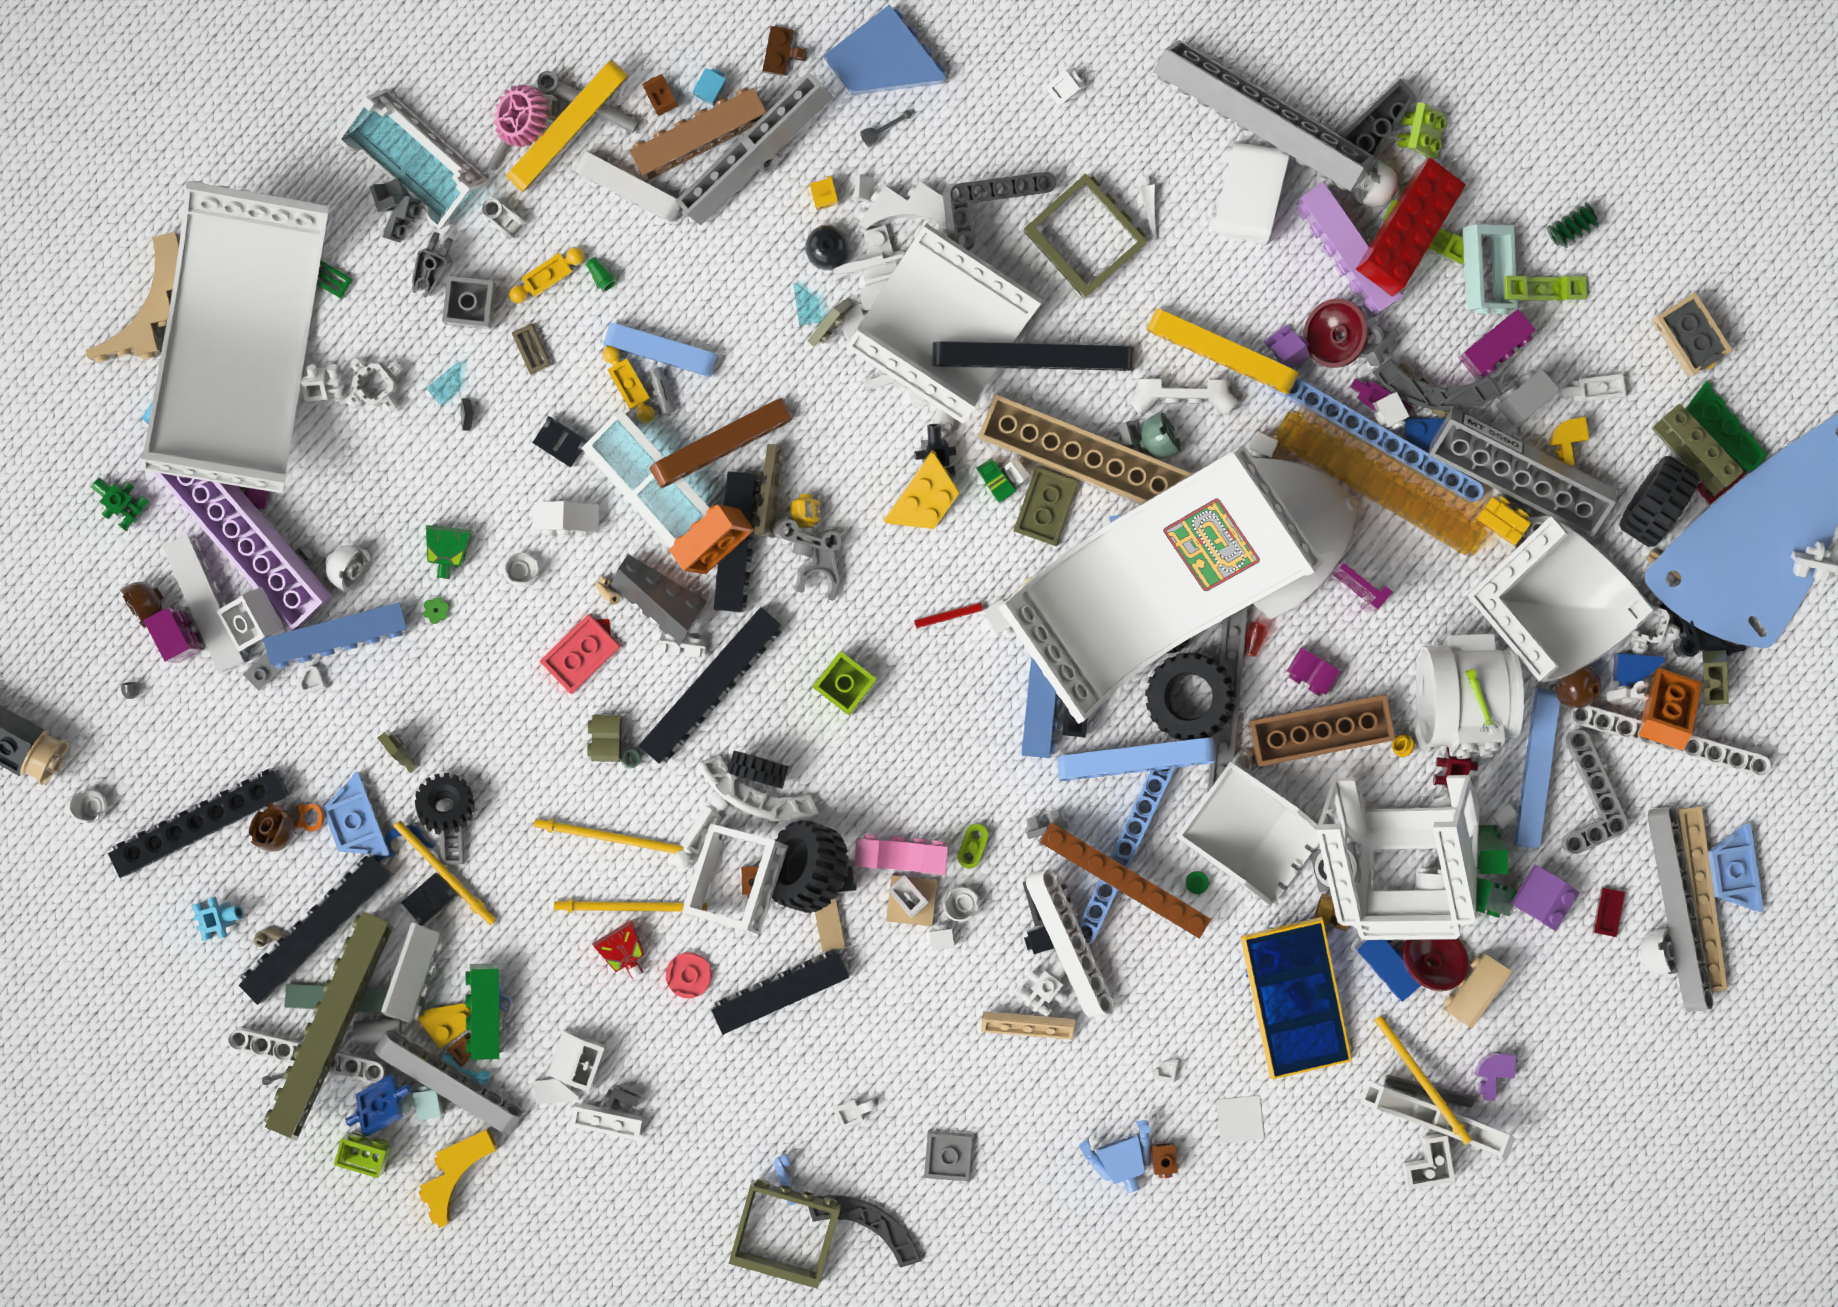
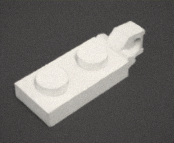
(1596, 388)

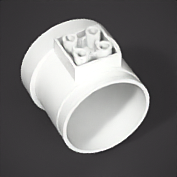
(1447, 703)

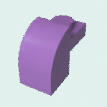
(1492, 1067)

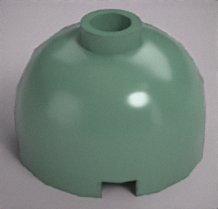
(1159, 437)

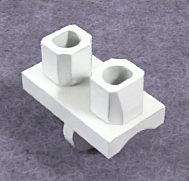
(1822, 565)

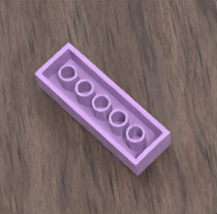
(1343, 244)

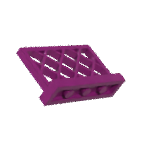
(1372, 596)

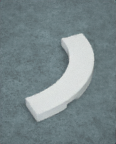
(754, 801)

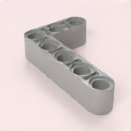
(1596, 796)

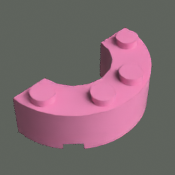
(901, 855)

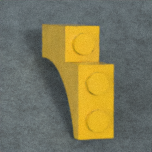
(454, 1162)

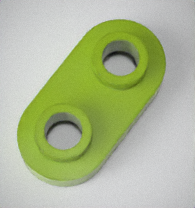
(972, 845)

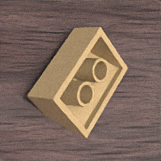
(1476, 990)

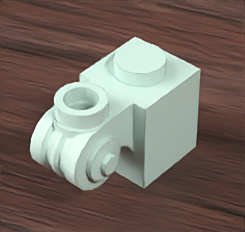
(426, 1101)

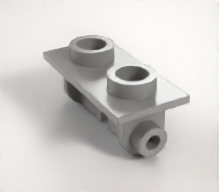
(261, 673)

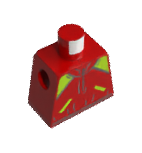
(622, 949)

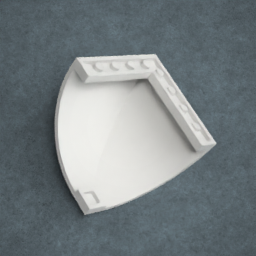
(1323, 514)
(1560, 602)

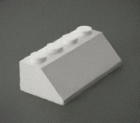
(412, 973)

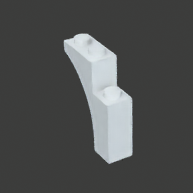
(922, 204)

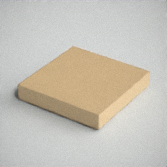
(925, 916)

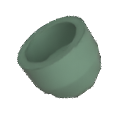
(633, 756)

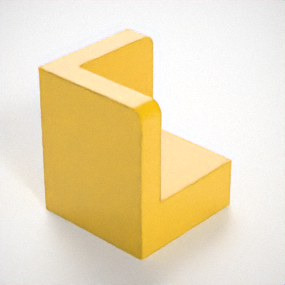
(824, 193)

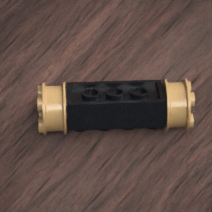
(29, 748)

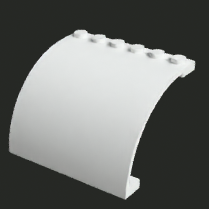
(937, 297)

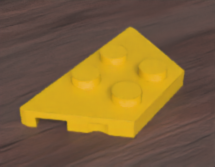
(925, 496)

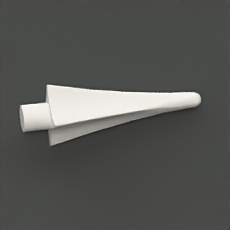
(1147, 195)

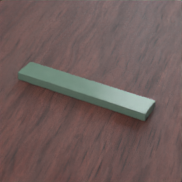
(308, 995)

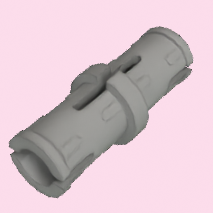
(661, 390)

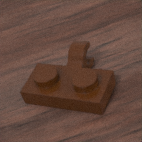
(780, 51)

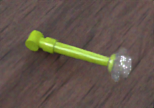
(1491, 725)

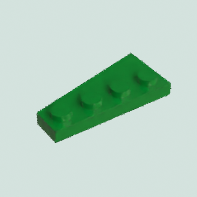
(1725, 428)

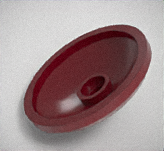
(1324, 329)
(1446, 957)

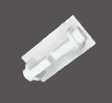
(694, 645)

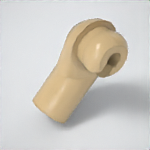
(607, 594)

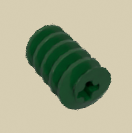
(1573, 225)

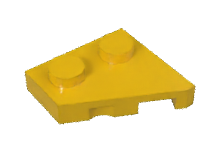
(445, 1022)

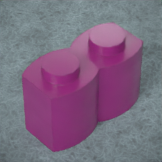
(1312, 671)

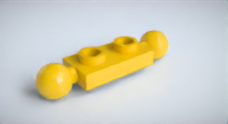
(546, 275)
(628, 384)

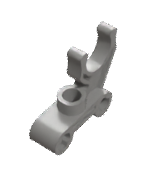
(820, 554)

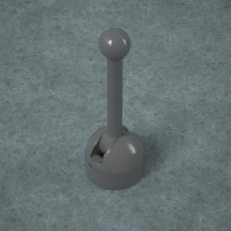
(871, 135)

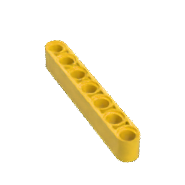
(567, 125)
(1222, 351)

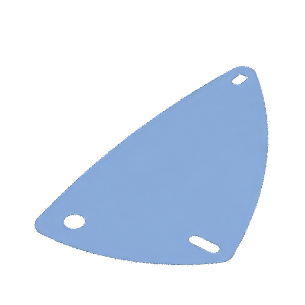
(1741, 548)

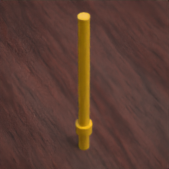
(476, 905)

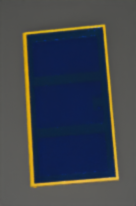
(1296, 998)

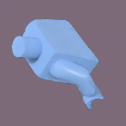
(1122, 1159)

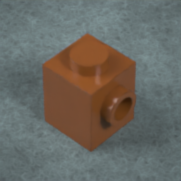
(1164, 1159)

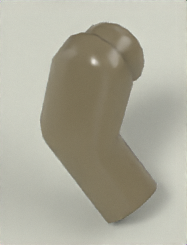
(268, 935)

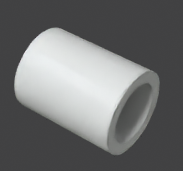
(1505, 816)

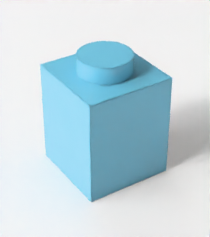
(710, 86)

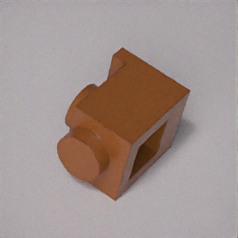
(748, 873)

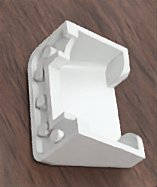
(1250, 193)

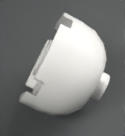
(1379, 185)
(346, 567)
(1658, 953)

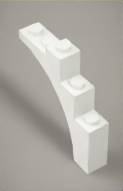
(1428, 1115)

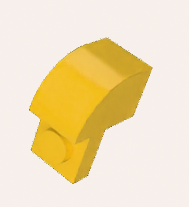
(1565, 434)

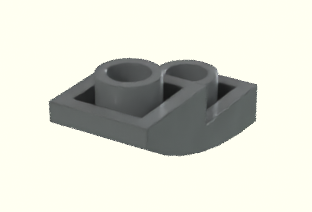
(405, 211)

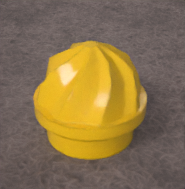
(1403, 745)

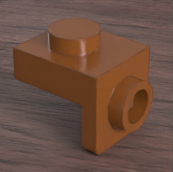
(659, 94)

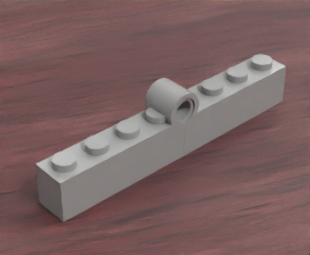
(755, 149)

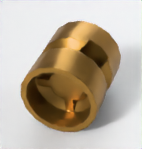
(1326, 910)

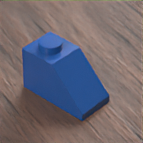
(1634, 668)

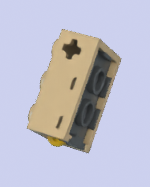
(1692, 335)

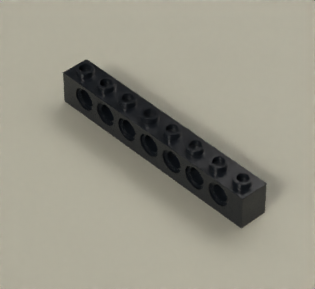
(126, 864)

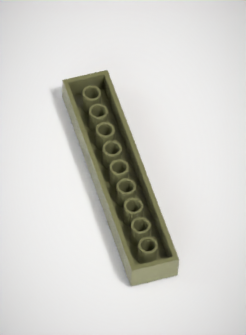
(329, 1025)

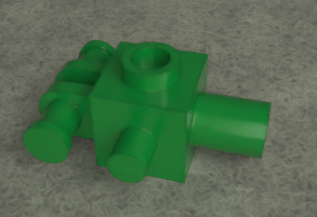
(118, 501)

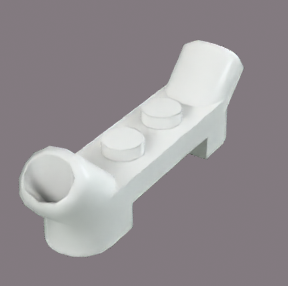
(1150, 392)

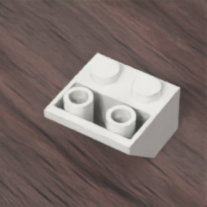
(576, 1061)

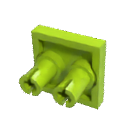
(1426, 130)

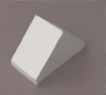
(908, 896)

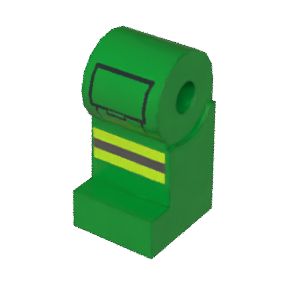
(995, 480)

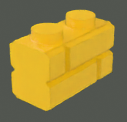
(1504, 520)

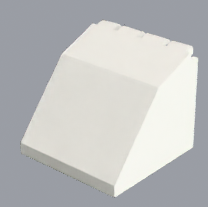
(1250, 833)

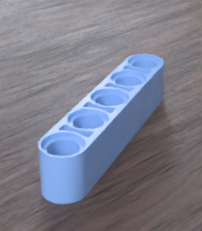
(660, 349)

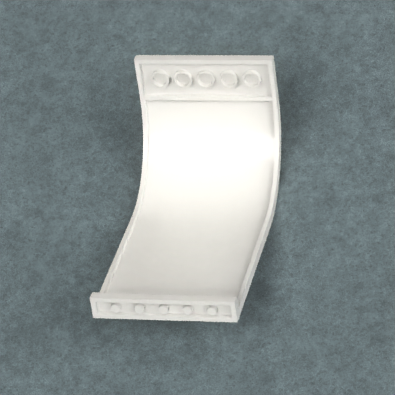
(235, 337)

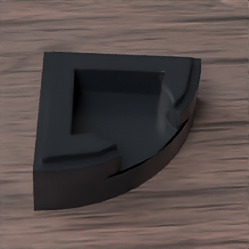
(467, 414)

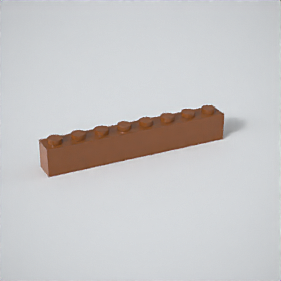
(1124, 880)

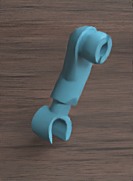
(482, 1077)

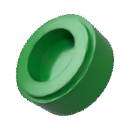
(1196, 882)

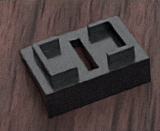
(550, 435)
(437, 891)

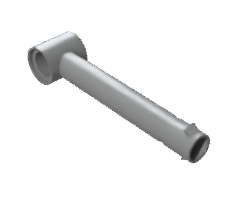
(569, 94)

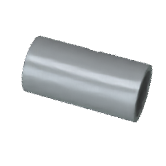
(372, 1030)

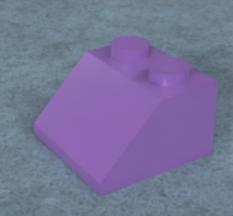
(1545, 897)

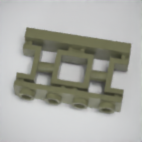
(1697, 449)

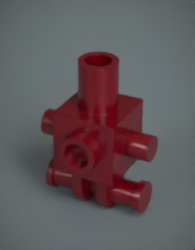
(1453, 766)

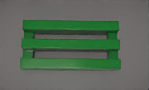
(344, 287)

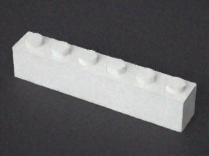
(203, 601)

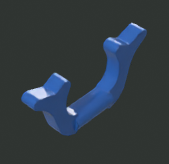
(394, 833)

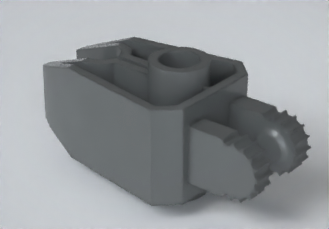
(431, 265)

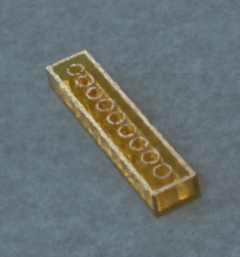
(1379, 484)

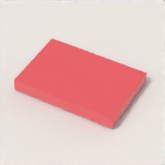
(580, 654)

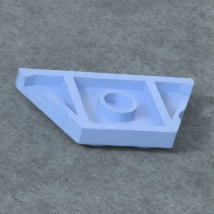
(354, 820)
(1736, 870)

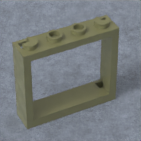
(1055, 258)
(777, 1268)

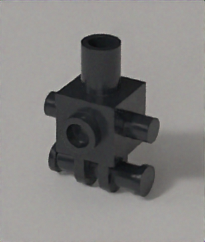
(939, 445)

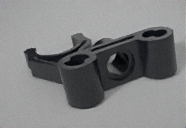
(1697, 639)

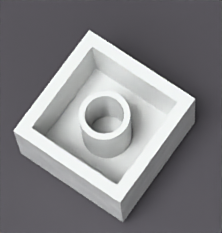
(250, 618)

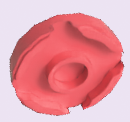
(688, 975)

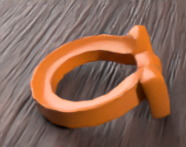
(301, 823)

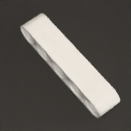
(627, 186)

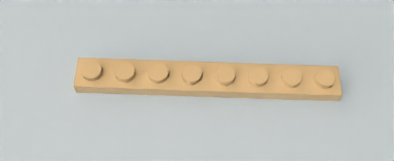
(1699, 870)

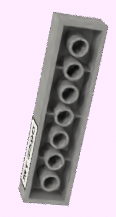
(1522, 472)

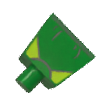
(447, 548)

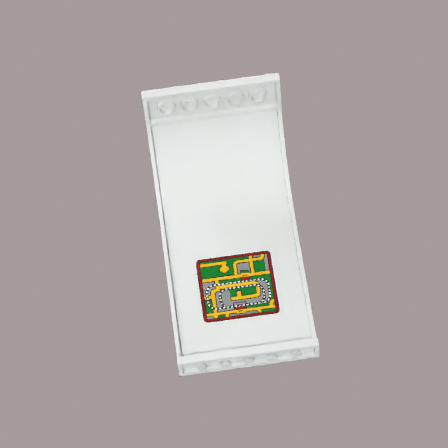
(1158, 579)

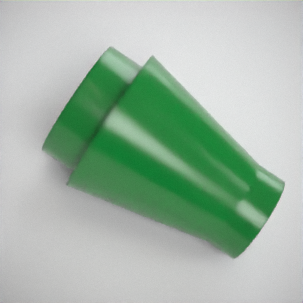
(602, 276)

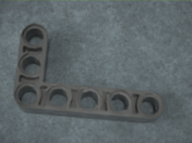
(988, 193)

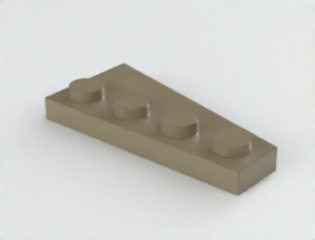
(769, 491)

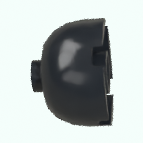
(827, 247)

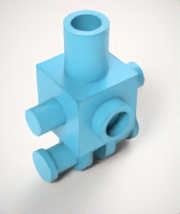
(216, 917)

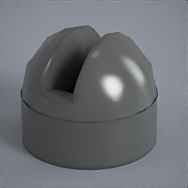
(130, 689)

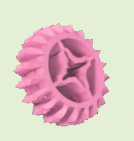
(521, 115)

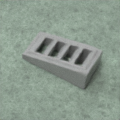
(452, 860)

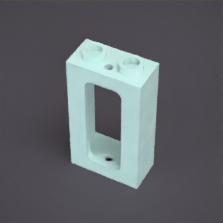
(1502, 265)

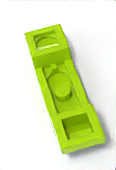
(1444, 243)
(1545, 288)

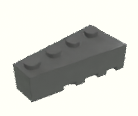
(1379, 118)
(659, 597)

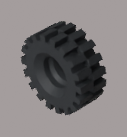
(758, 769)
(440, 789)

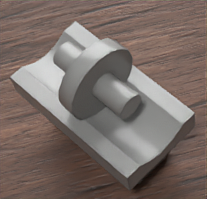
(1379, 342)
(1034, 825)

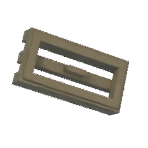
(539, 367)

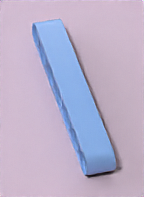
(1136, 759)
(1537, 769)

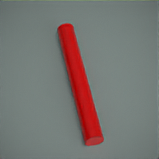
(948, 615)

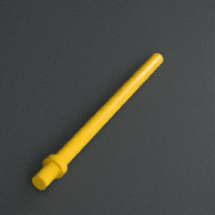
(606, 836)
(571, 906)
(1458, 1128)

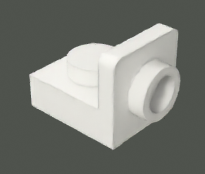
(1066, 85)

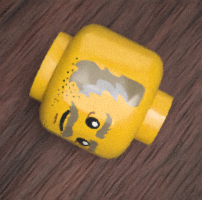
(805, 511)

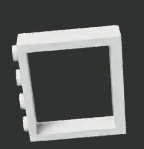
(762, 887)

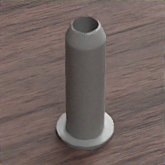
(497, 156)

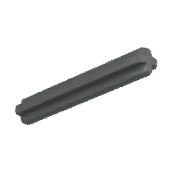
(1415, 1088)

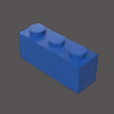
(1388, 966)

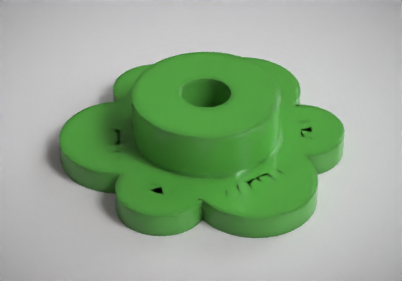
(431, 605)

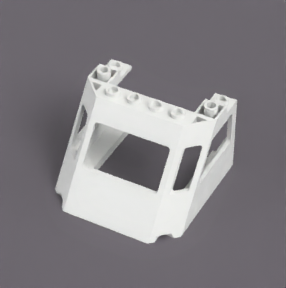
(1410, 912)

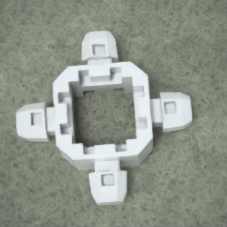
(356, 399)
(1670, 631)

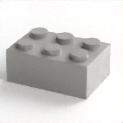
(1524, 399)

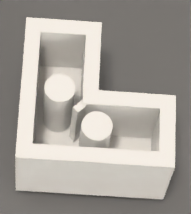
(566, 518)
(1435, 1167)

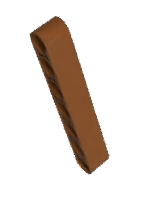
(721, 443)

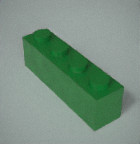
(483, 1011)

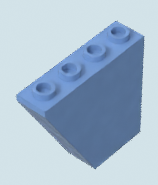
(884, 57)

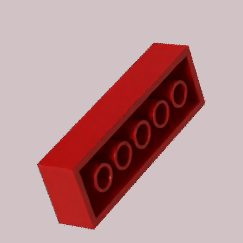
(1410, 227)

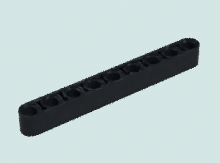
(1033, 356)

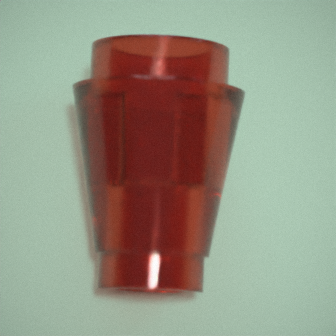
(1254, 638)

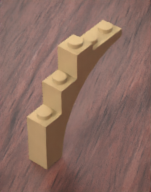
(141, 332)

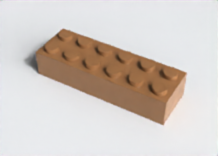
(698, 134)
(1321, 730)

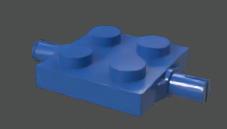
(379, 1105)

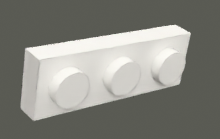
(606, 1121)

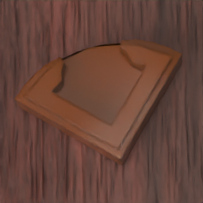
(458, 1051)

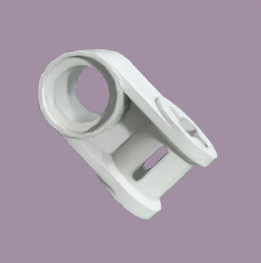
(502, 218)

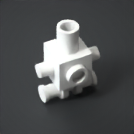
(318, 383)
(1047, 986)

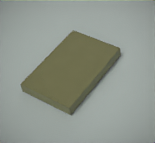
(1046, 506)

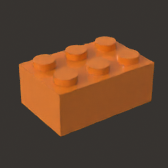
(711, 539)
(1671, 709)

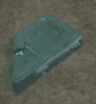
(807, 306)
(446, 385)

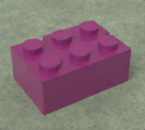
(1497, 344)
(174, 635)

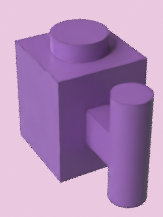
(1288, 347)

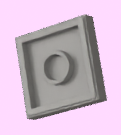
(948, 1156)

